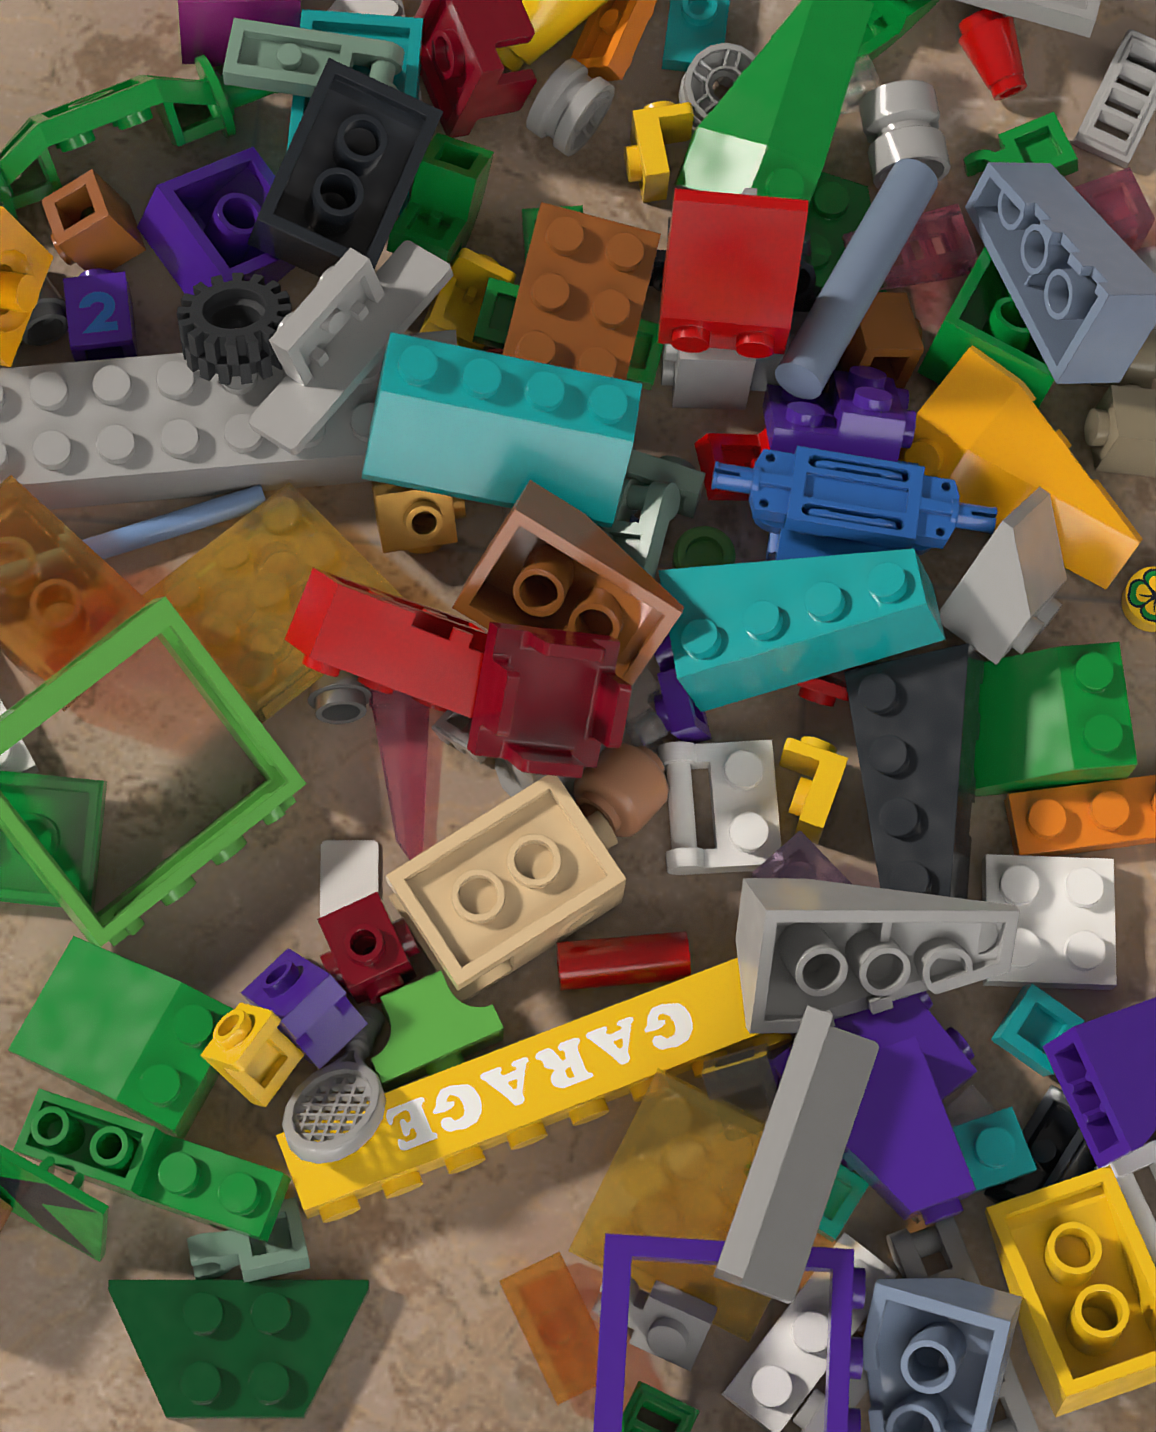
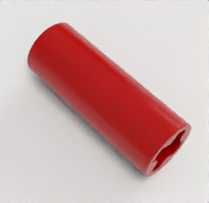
(623, 960)

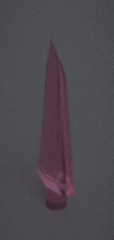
(403, 748)

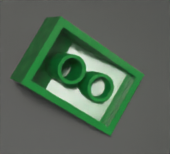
(991, 322)
(1054, 720)
(124, 1036)

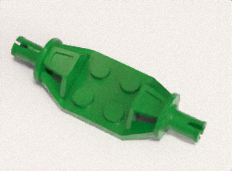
(122, 106)

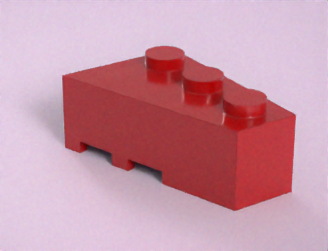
(388, 642)

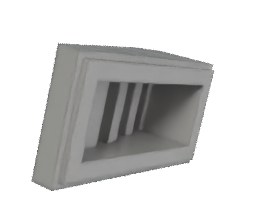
(1134, 64)

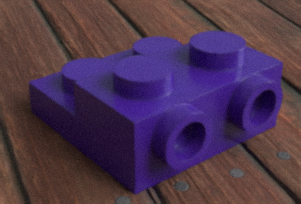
(856, 417)

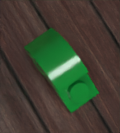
(444, 198)

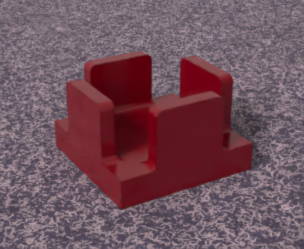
(463, 63)
(548, 699)

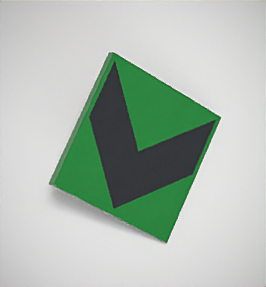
(54, 1203)

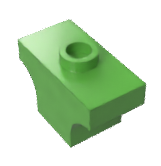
(431, 1031)

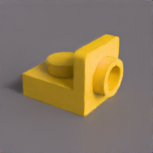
(813, 797)

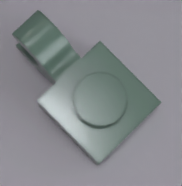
(285, 1252)

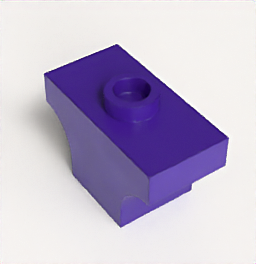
(310, 1006)

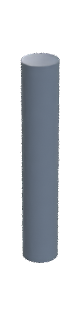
(856, 279)

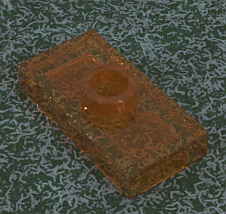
(555, 1326)

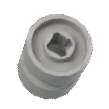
(903, 124)

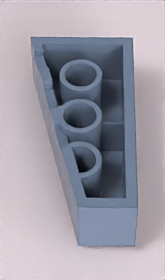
(1066, 271)

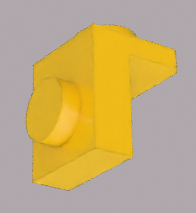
(646, 156)
(461, 298)
(252, 1052)

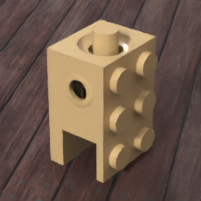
(508, 886)

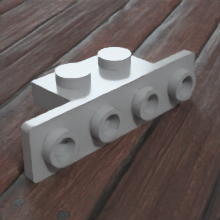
(342, 336)

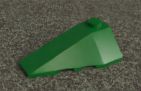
(782, 107)

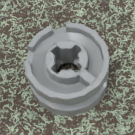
(717, 62)
(570, 107)

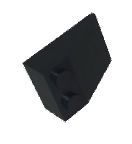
(344, 171)

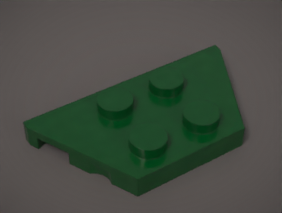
(237, 1344)

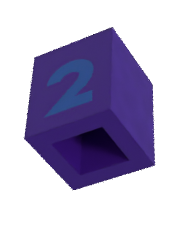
(100, 315)

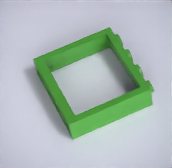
(216, 841)

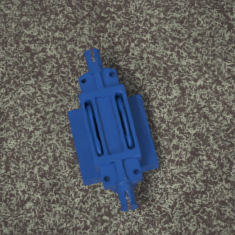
(850, 503)

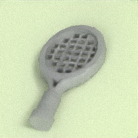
(335, 1077)

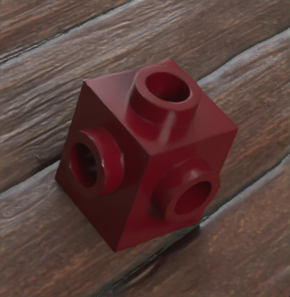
(368, 949)

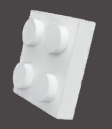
(1063, 919)

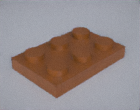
(581, 292)

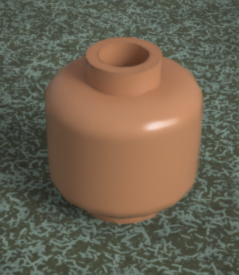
(624, 788)

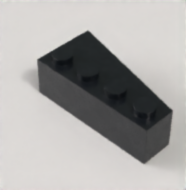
(916, 761)

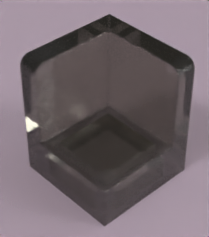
(743, 1080)

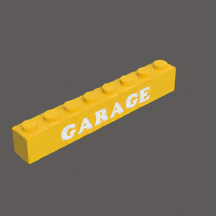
(532, 1085)

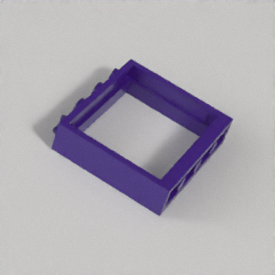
(843, 1351)

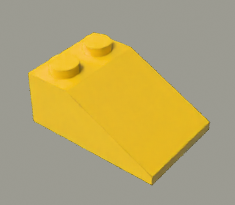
(1082, 1288)

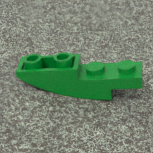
(153, 1165)

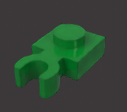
(1031, 142)

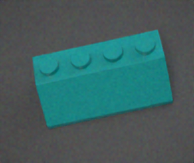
(493, 422)

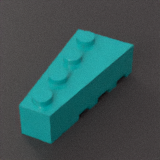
(795, 620)

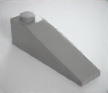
(859, 947)

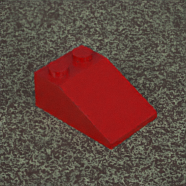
(731, 272)

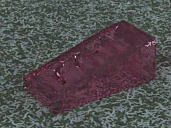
(955, 262)

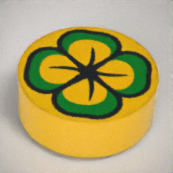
(1139, 599)

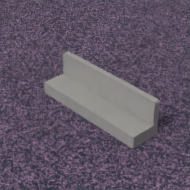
(797, 1158)

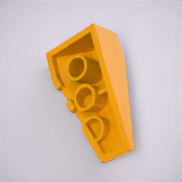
(1002, 449)

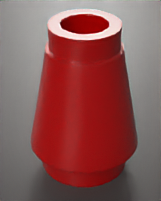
(994, 51)

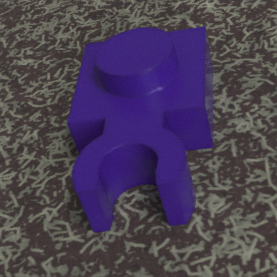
(674, 704)

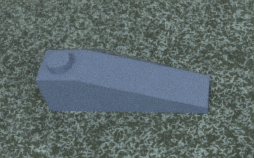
(936, 1354)

